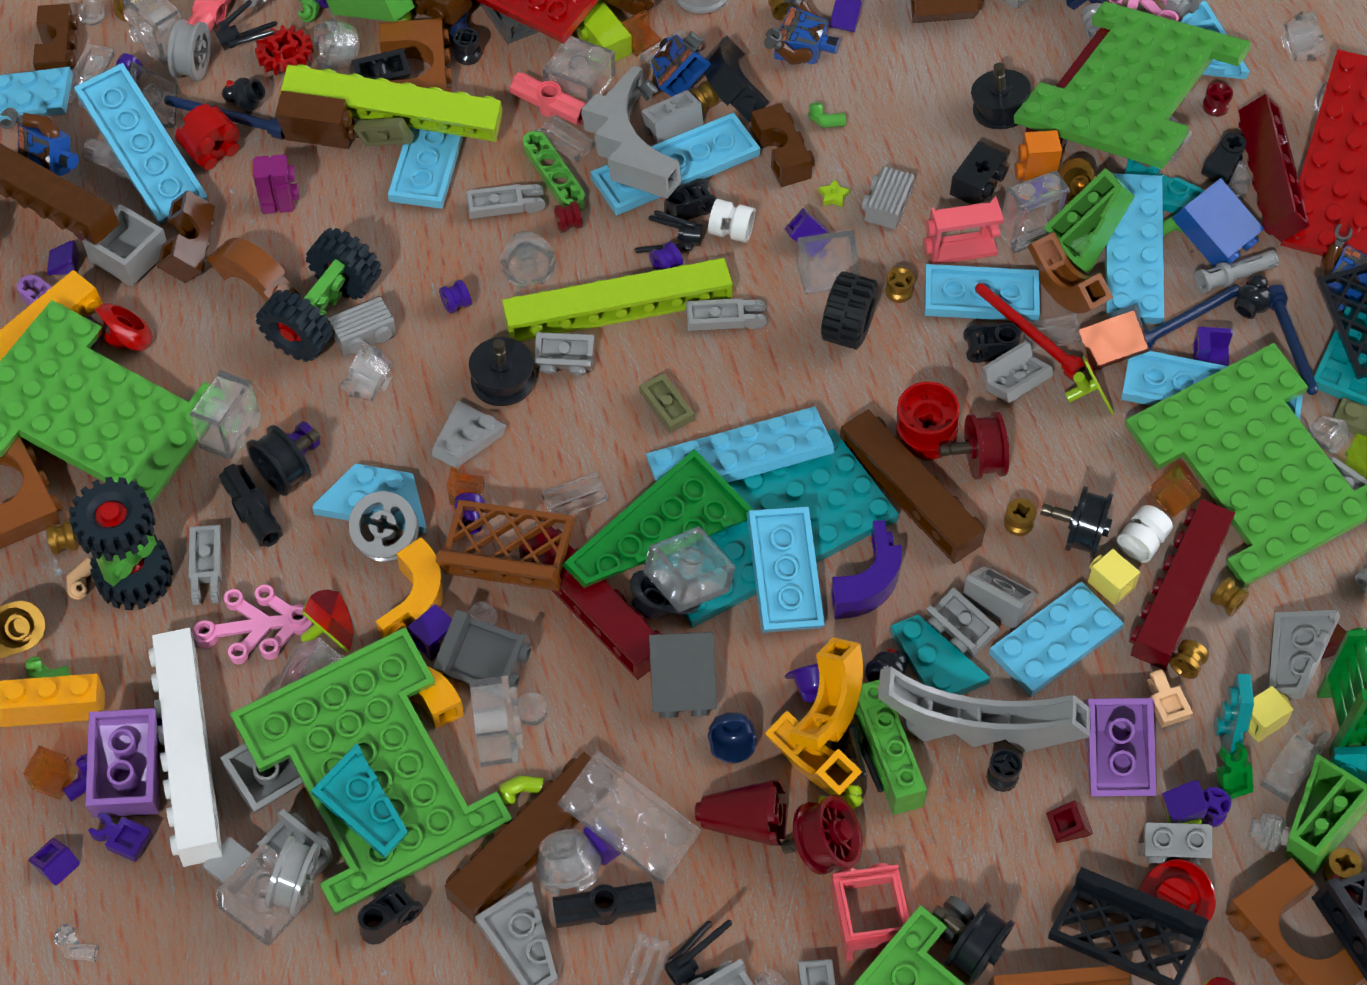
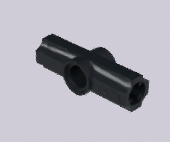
(251, 505)
(625, 901)

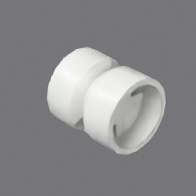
(741, 220)
(1144, 533)

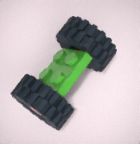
(342, 269)
(118, 530)

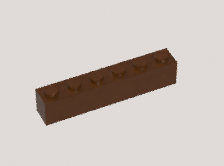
(55, 197)
(913, 486)
(514, 847)

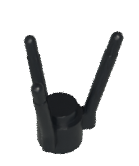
(230, 37)
(689, 231)
(855, 747)
(682, 966)

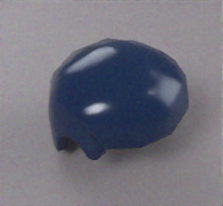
(732, 737)

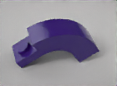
(870, 589)

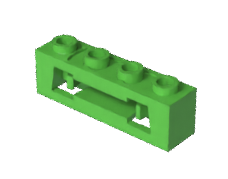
(890, 751)

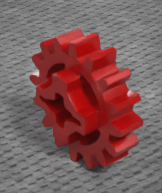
(284, 49)

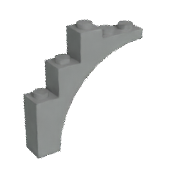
(629, 157)
(978, 721)

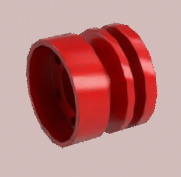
(927, 418)

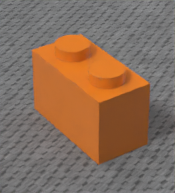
(1038, 155)

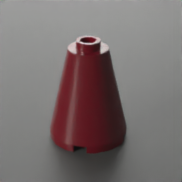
(746, 812)

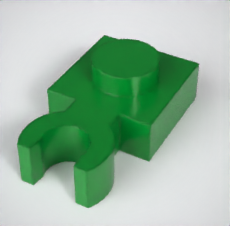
(1237, 774)

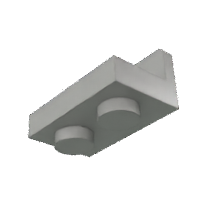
(564, 352)
(1015, 373)
(963, 622)
(297, 826)
(1176, 840)

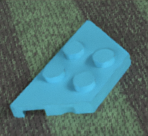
(1206, 19)
(364, 480)

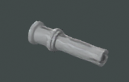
(1225, 274)

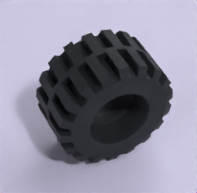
(849, 310)

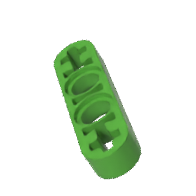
(554, 171)

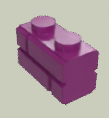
(274, 184)

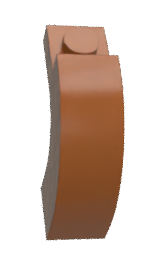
(252, 264)
(1063, 281)

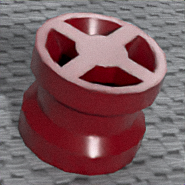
(1217, 99)
(568, 216)

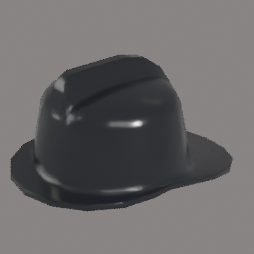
(650, 600)

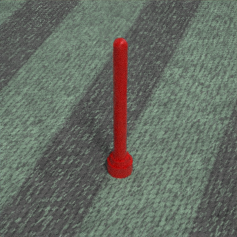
(1070, 364)

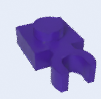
(124, 839)

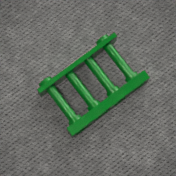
(1347, 687)

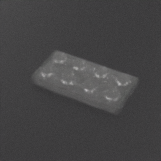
(629, 817)

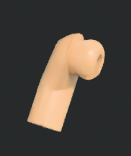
(76, 580)

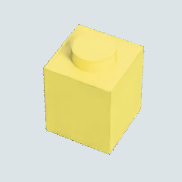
(1113, 576)
(1269, 713)

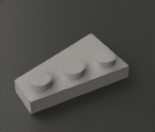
(466, 435)
(1298, 648)
(519, 937)

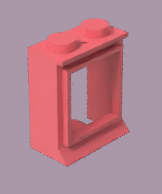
(966, 245)
(852, 878)

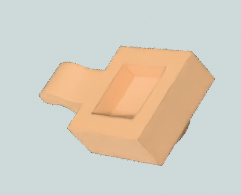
(1169, 703)

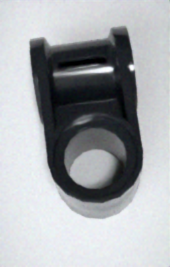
(1225, 158)
(688, 200)
(991, 342)
(392, 908)

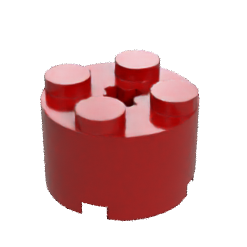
(208, 136)

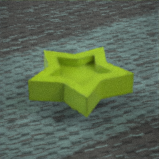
(833, 194)

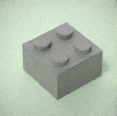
(129, 248)

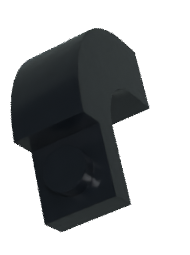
(729, 80)

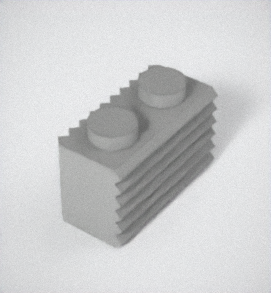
(888, 197)
(360, 324)

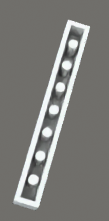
(186, 748)

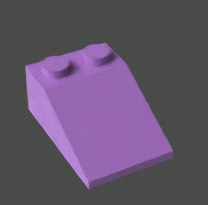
(1121, 747)
(123, 763)

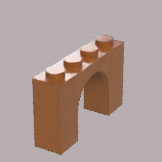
(421, 41)
(32, 505)
(1257, 917)

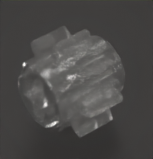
(1269, 831)

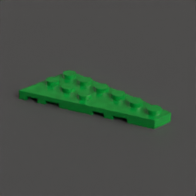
(679, 501)

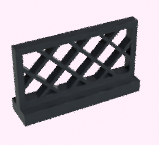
(1339, 321)
(1138, 911)
(1346, 916)

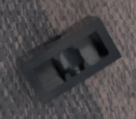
(386, 65)
(978, 174)

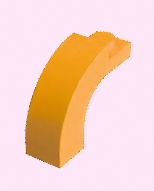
(420, 568)
(837, 696)
(440, 701)
(824, 767)

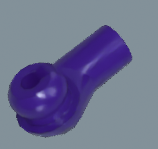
(78, 786)

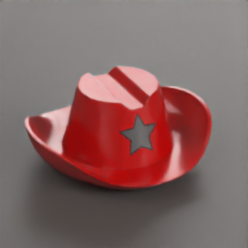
(123, 327)
(1183, 886)

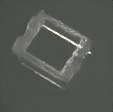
(1044, 191)

